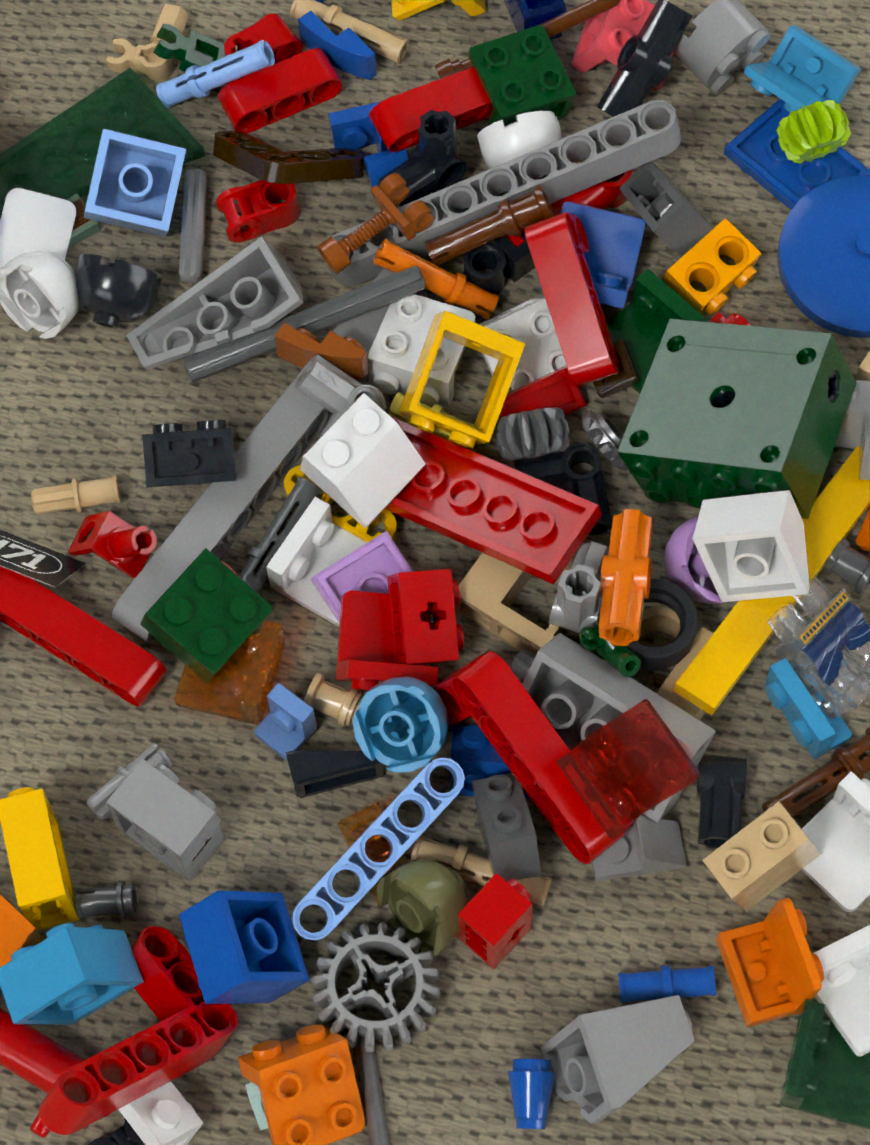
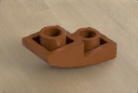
(301, 345)

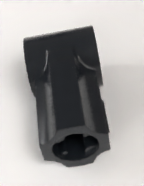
(720, 792)

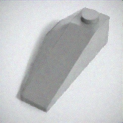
(230, 303)

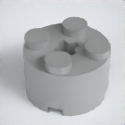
(722, 43)

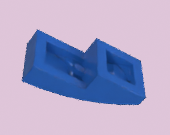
(343, 51)

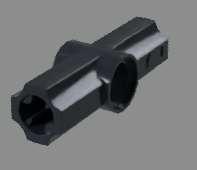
(645, 59)

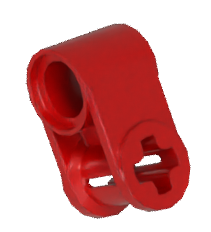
(270, 29)
(257, 209)

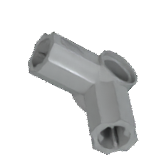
(333, 388)
(580, 590)

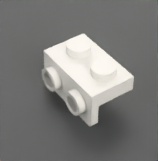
(162, 1117)

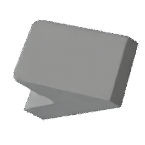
(642, 850)

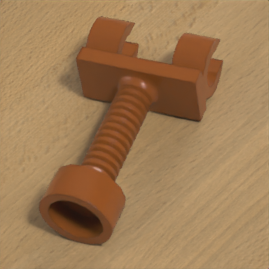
(386, 196)

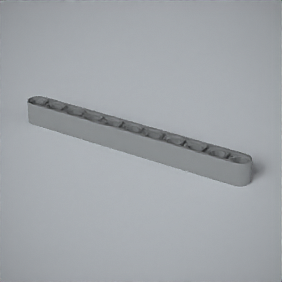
(231, 505)

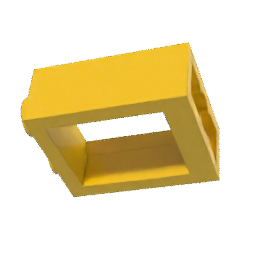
(478, 338)
(37, 858)

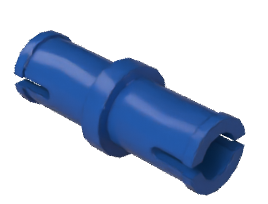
(667, 983)

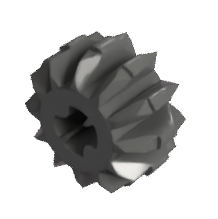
(532, 434)

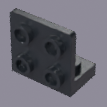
(189, 456)

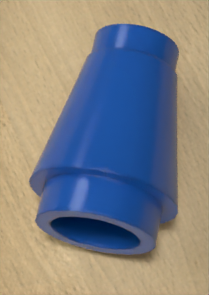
(531, 1091)

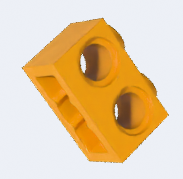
(705, 266)

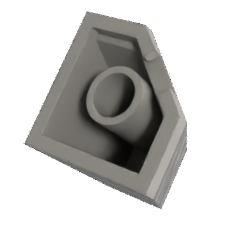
(616, 1052)

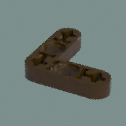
(287, 167)

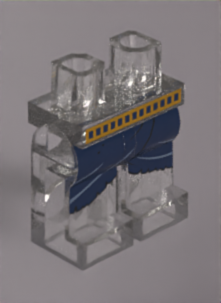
(826, 647)

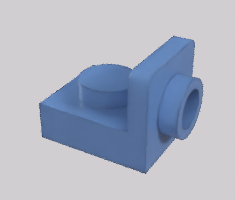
(288, 722)

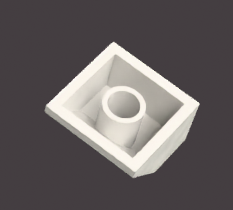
(363, 461)
(753, 546)

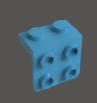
(803, 72)

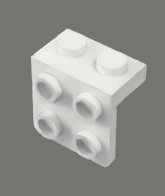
(400, 345)
(843, 841)

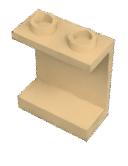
(761, 857)

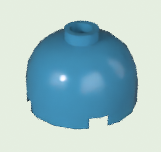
(401, 724)

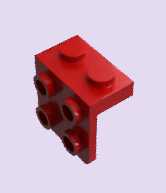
(366, 643)

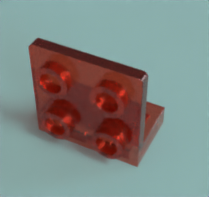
(628, 767)

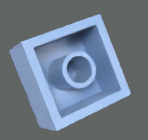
(134, 183)

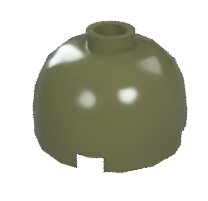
(425, 902)

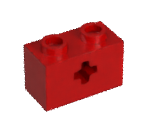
(419, 640)
(496, 919)

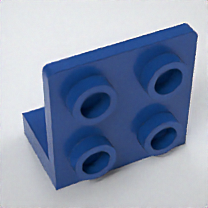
(612, 252)

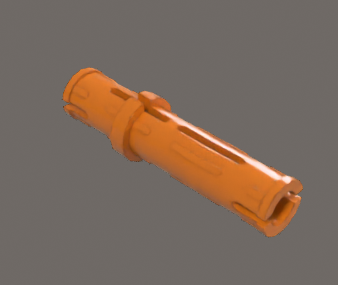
(439, 281)

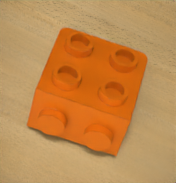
(771, 965)
(306, 1087)

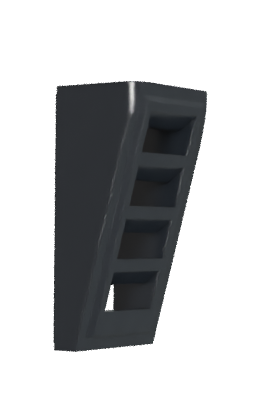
(329, 770)

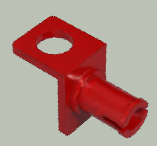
(115, 542)

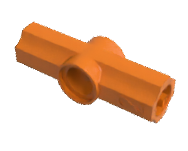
(625, 577)

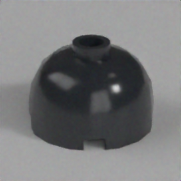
(115, 290)

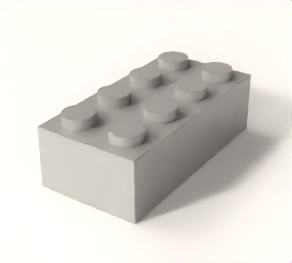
(585, 692)

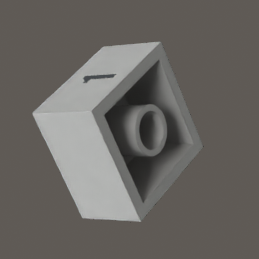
(166, 818)

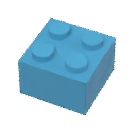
(68, 975)

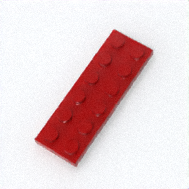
(494, 507)

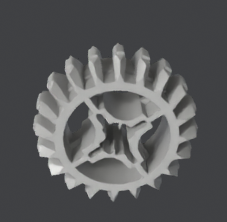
(359, 995)

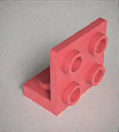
(608, 32)

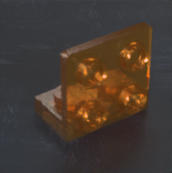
(242, 684)

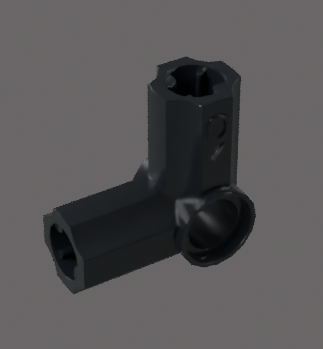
(434, 158)
(557, 471)

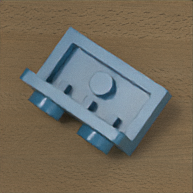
(806, 718)

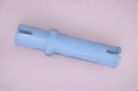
(200, 80)

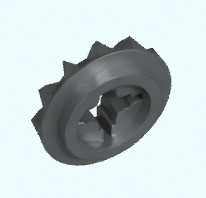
(605, 437)

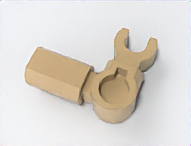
(142, 58)

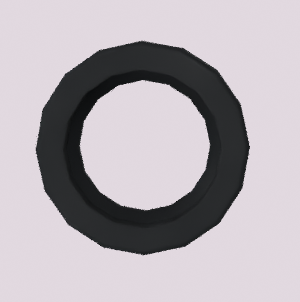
(680, 602)

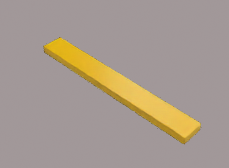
(746, 627)

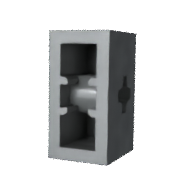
(665, 208)
(506, 827)

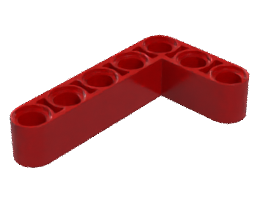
(527, 745)
(140, 1064)

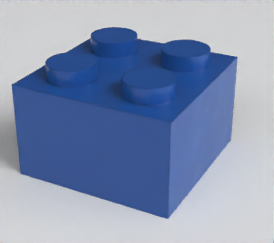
(243, 947)

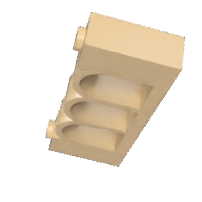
(494, 585)

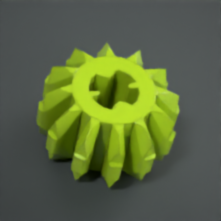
(813, 131)

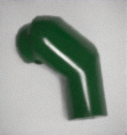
(617, 656)

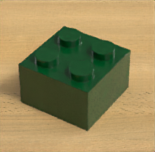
(206, 615)

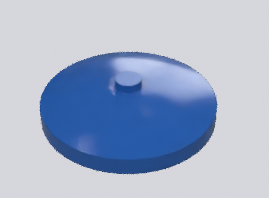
(827, 255)

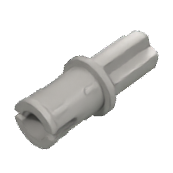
(98, 800)

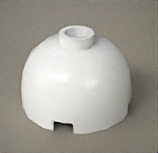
(508, 142)
(39, 292)

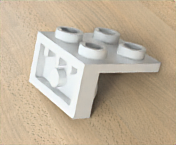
(532, 325)
(306, 552)
(848, 988)

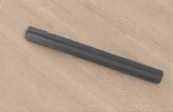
(312, 319)

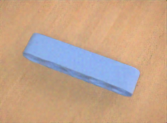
(397, 835)

